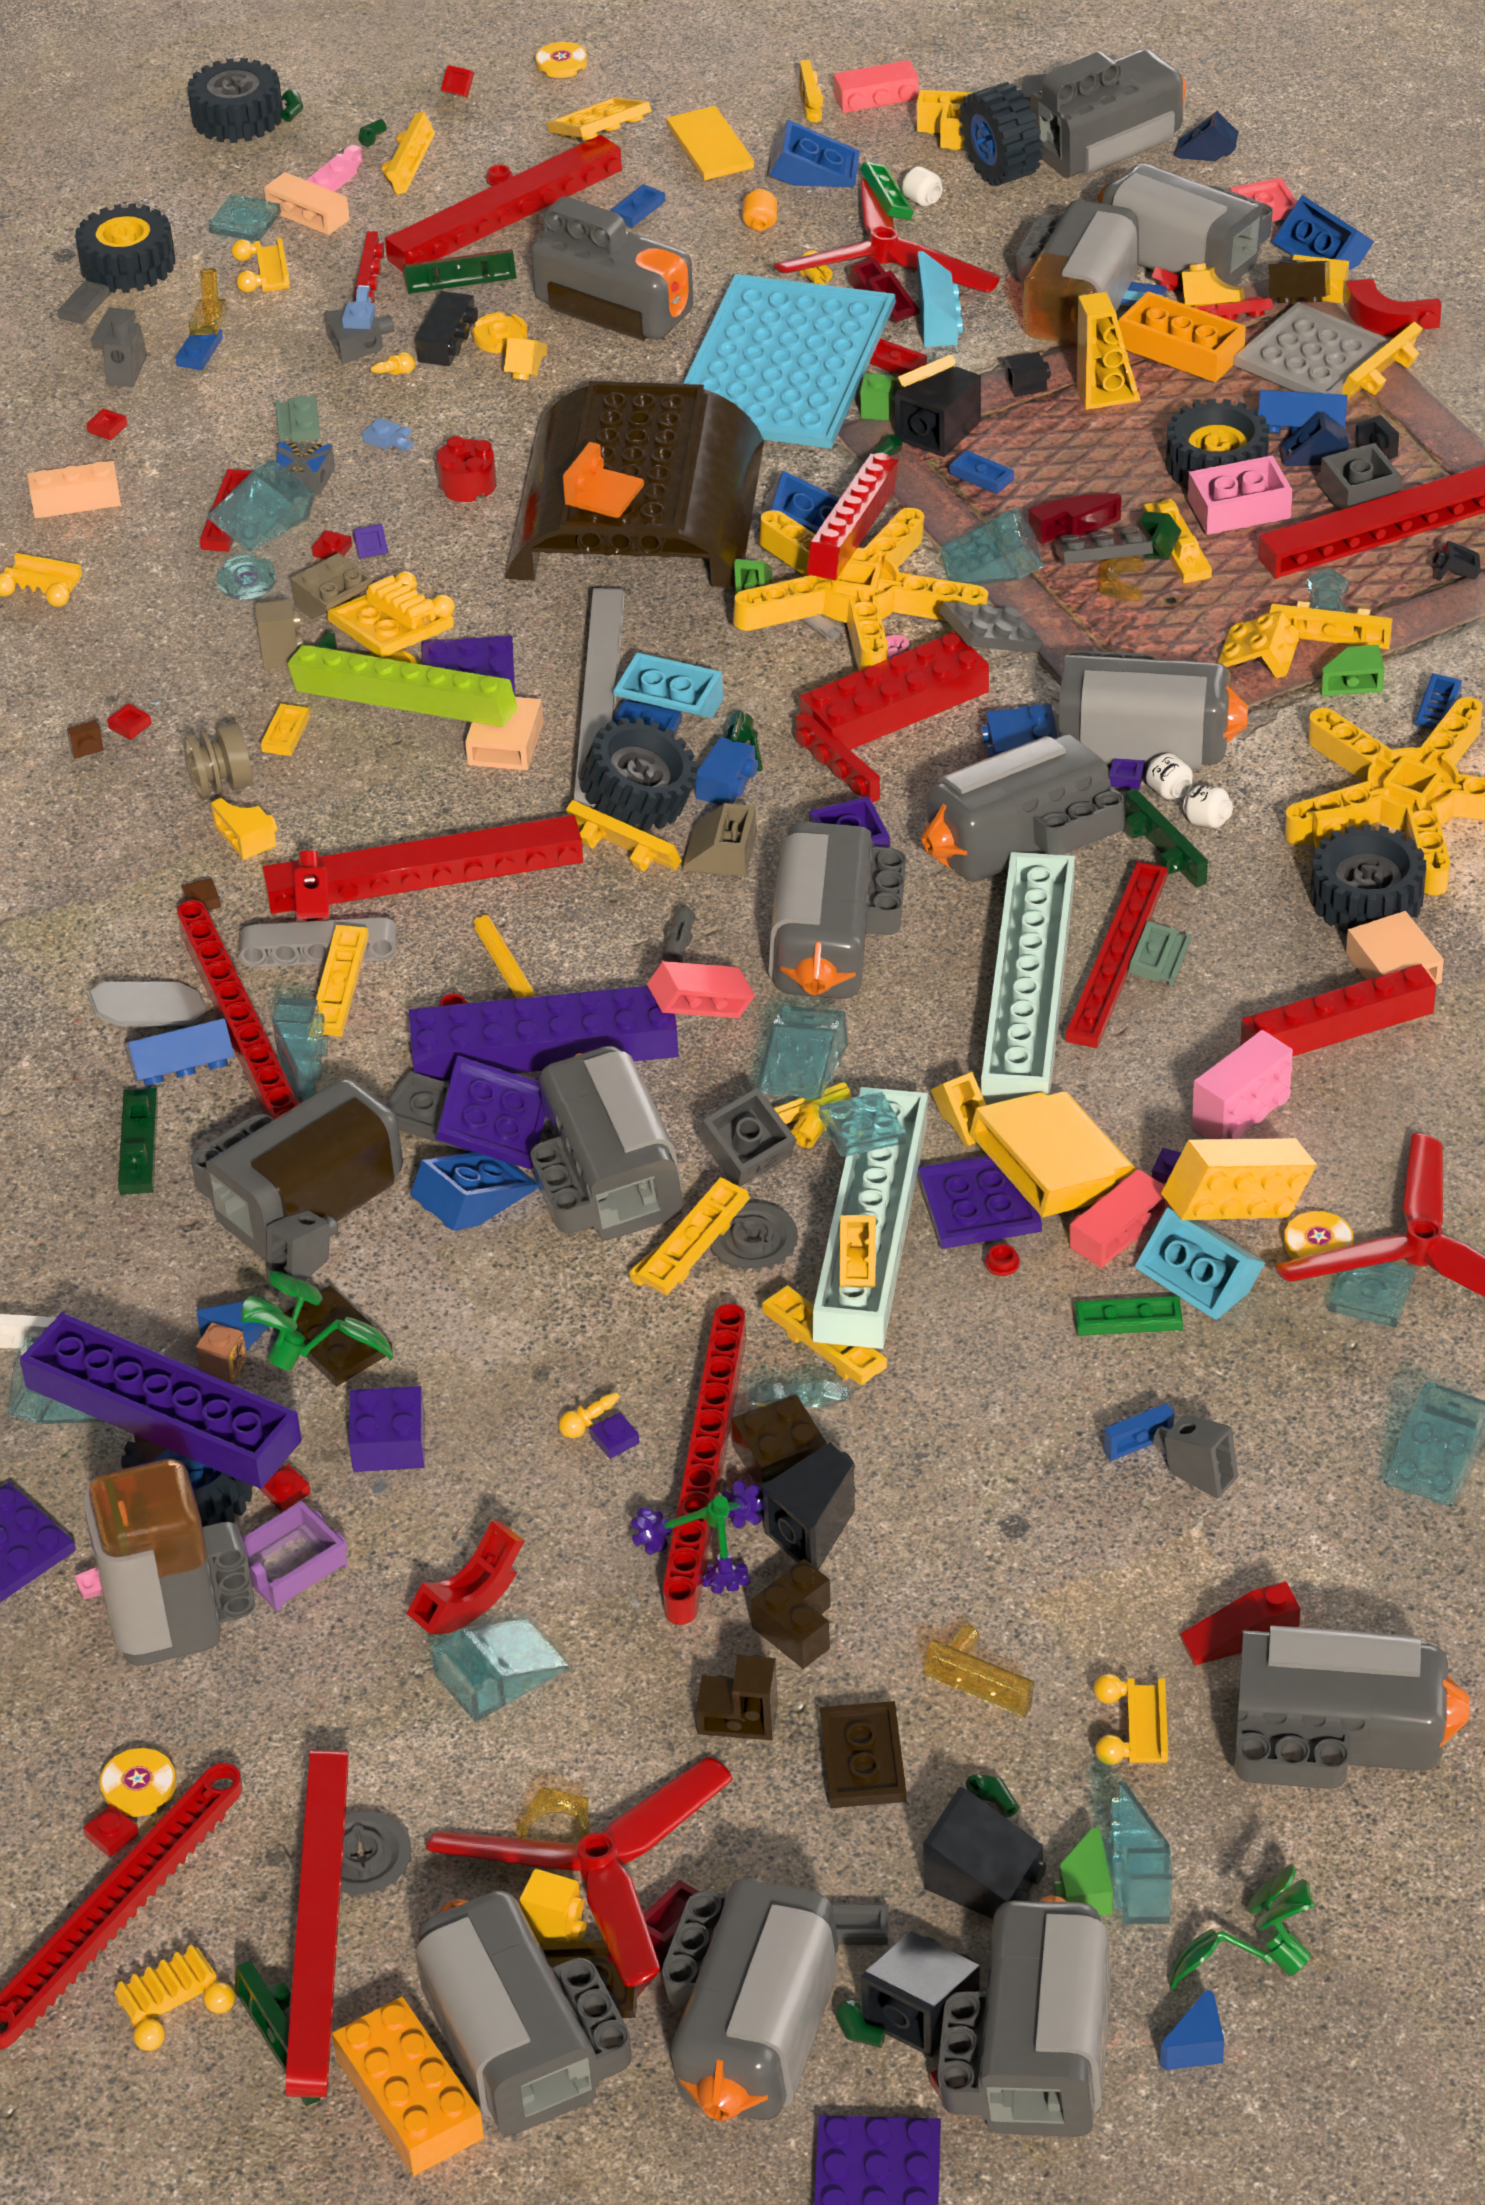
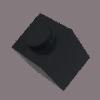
(1027, 374)

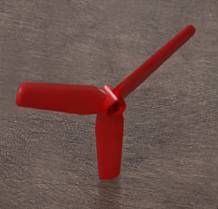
(889, 248)
(1423, 1238)
(601, 1859)

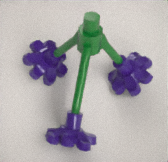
(740, 1504)

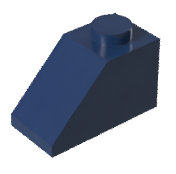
(1208, 140)
(1315, 440)

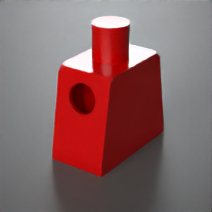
(310, 903)

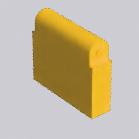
(1050, 1151)

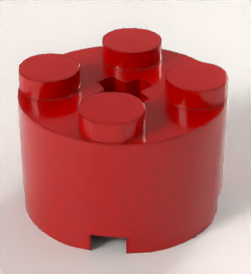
(466, 469)

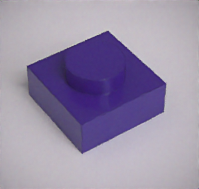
(370, 541)
(1127, 773)
(1165, 1164)
(614, 1435)

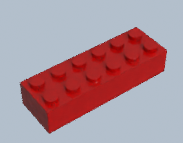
(899, 691)

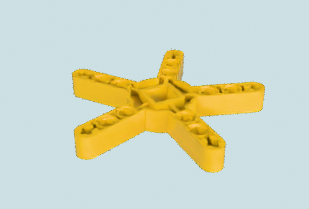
(862, 593)
(1385, 773)

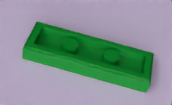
(886, 190)
(1128, 1315)

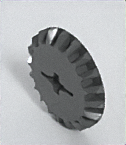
(776, 1238)
(385, 1848)

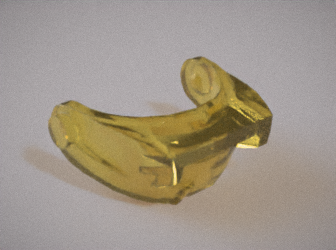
(1112, 586)
(555, 1801)

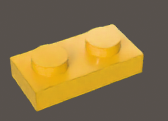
(285, 730)

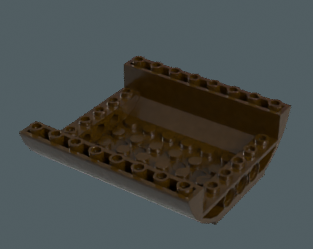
(696, 467)

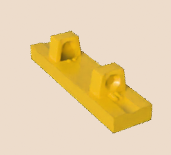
(411, 150)
(1368, 374)
(1186, 555)
(1338, 626)
(644, 846)
(341, 976)
(693, 1236)
(796, 1317)

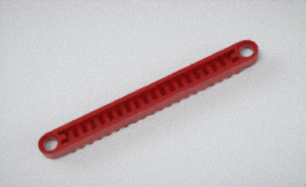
(116, 1901)

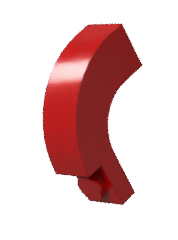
(1385, 315)
(473, 1590)

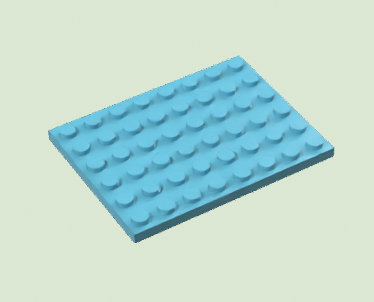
(791, 354)

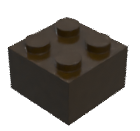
(775, 1438)

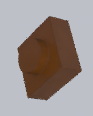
(85, 739)
(202, 891)

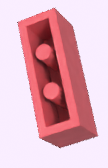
(876, 86)
(700, 989)
(1118, 1218)

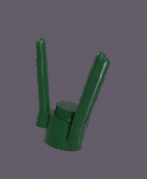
(742, 730)

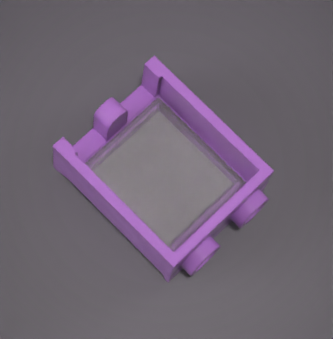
(292, 1554)

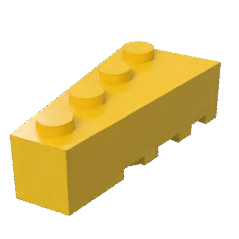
(1102, 360)

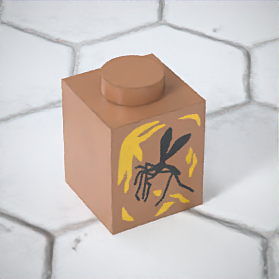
(222, 1352)

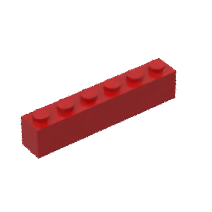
(1347, 1011)

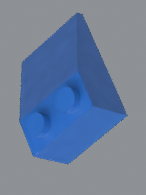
(812, 158)
(800, 501)
(469, 1188)

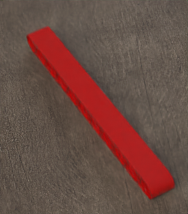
(233, 1004)
(705, 1463)
(317, 1925)

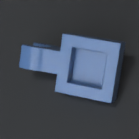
(359, 313)
(386, 433)

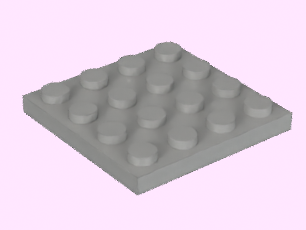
(1309, 351)

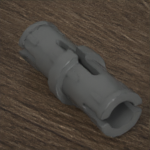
(682, 924)

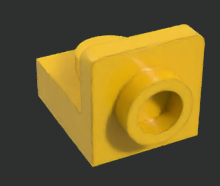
(1327, 822)

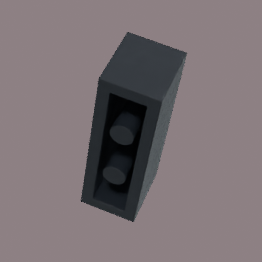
(446, 328)

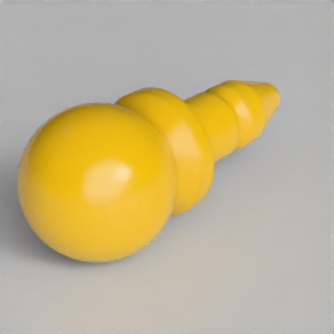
(395, 365)
(574, 1423)

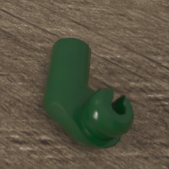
(368, 133)
(891, 446)
(993, 1790)
(854, 2026)

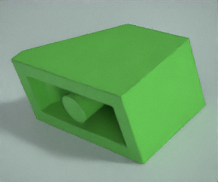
(877, 396)
(751, 574)
(1354, 672)
(1086, 1875)

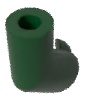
(294, 105)

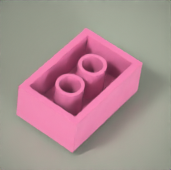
(1239, 495)
(1242, 1088)

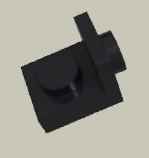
(1380, 432)
(1457, 559)

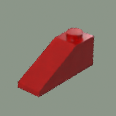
(1257, 1610)

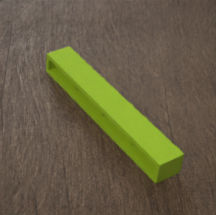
(403, 685)

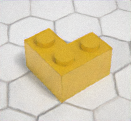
(940, 114)

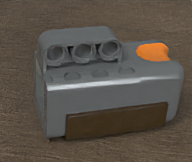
(608, 275)
(314, 1158)

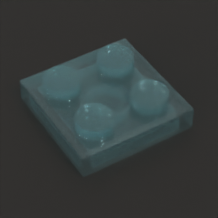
(244, 218)
(862, 1124)
(1373, 1293)

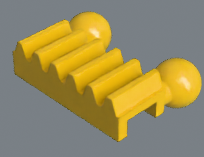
(270, 262)
(51, 576)
(401, 601)
(1145, 1721)
(168, 1988)

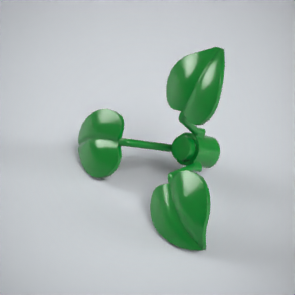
(289, 1341)
(1282, 1946)

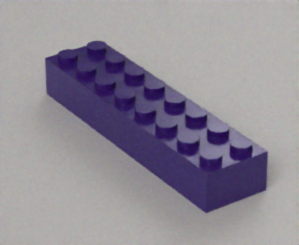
(540, 1030)
(161, 1400)

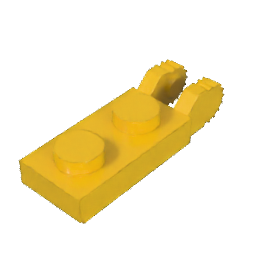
(810, 92)

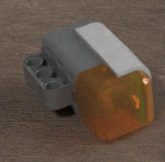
(1072, 256)
(158, 1567)

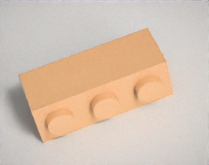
(308, 203)
(74, 489)

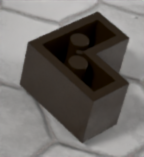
(1299, 279)
(791, 1612)
(740, 1704)

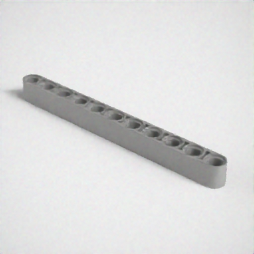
(600, 673)

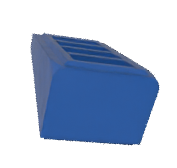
(1442, 685)

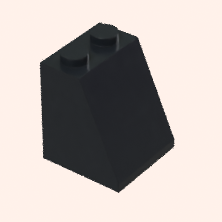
(939, 410)
(810, 1504)
(980, 1856)
(910, 1988)

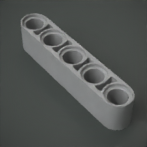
(310, 942)

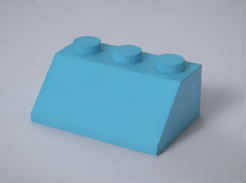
(938, 303)
(672, 685)
(1199, 1264)

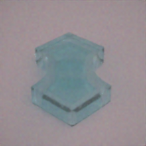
(1328, 590)
(815, 1394)

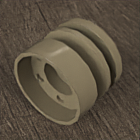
(218, 760)

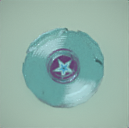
(246, 577)

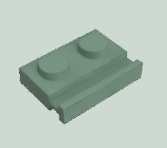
(298, 419)
(1159, 953)

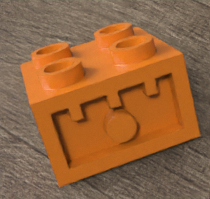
(596, 488)

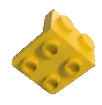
(1266, 637)

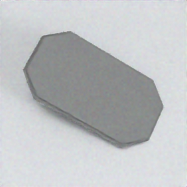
(147, 1004)

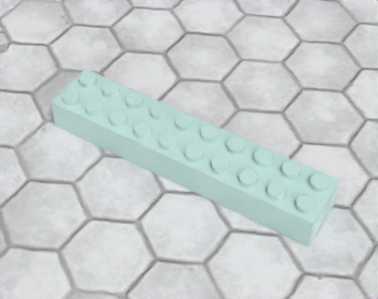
(1028, 977)
(877, 1185)

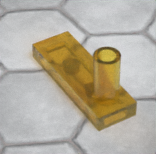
(210, 309)
(975, 1676)

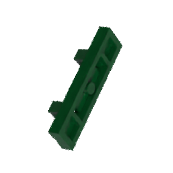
(460, 271)
(1176, 850)
(138, 1141)
(265, 2009)

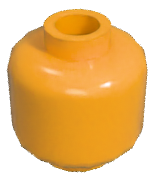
(759, 209)

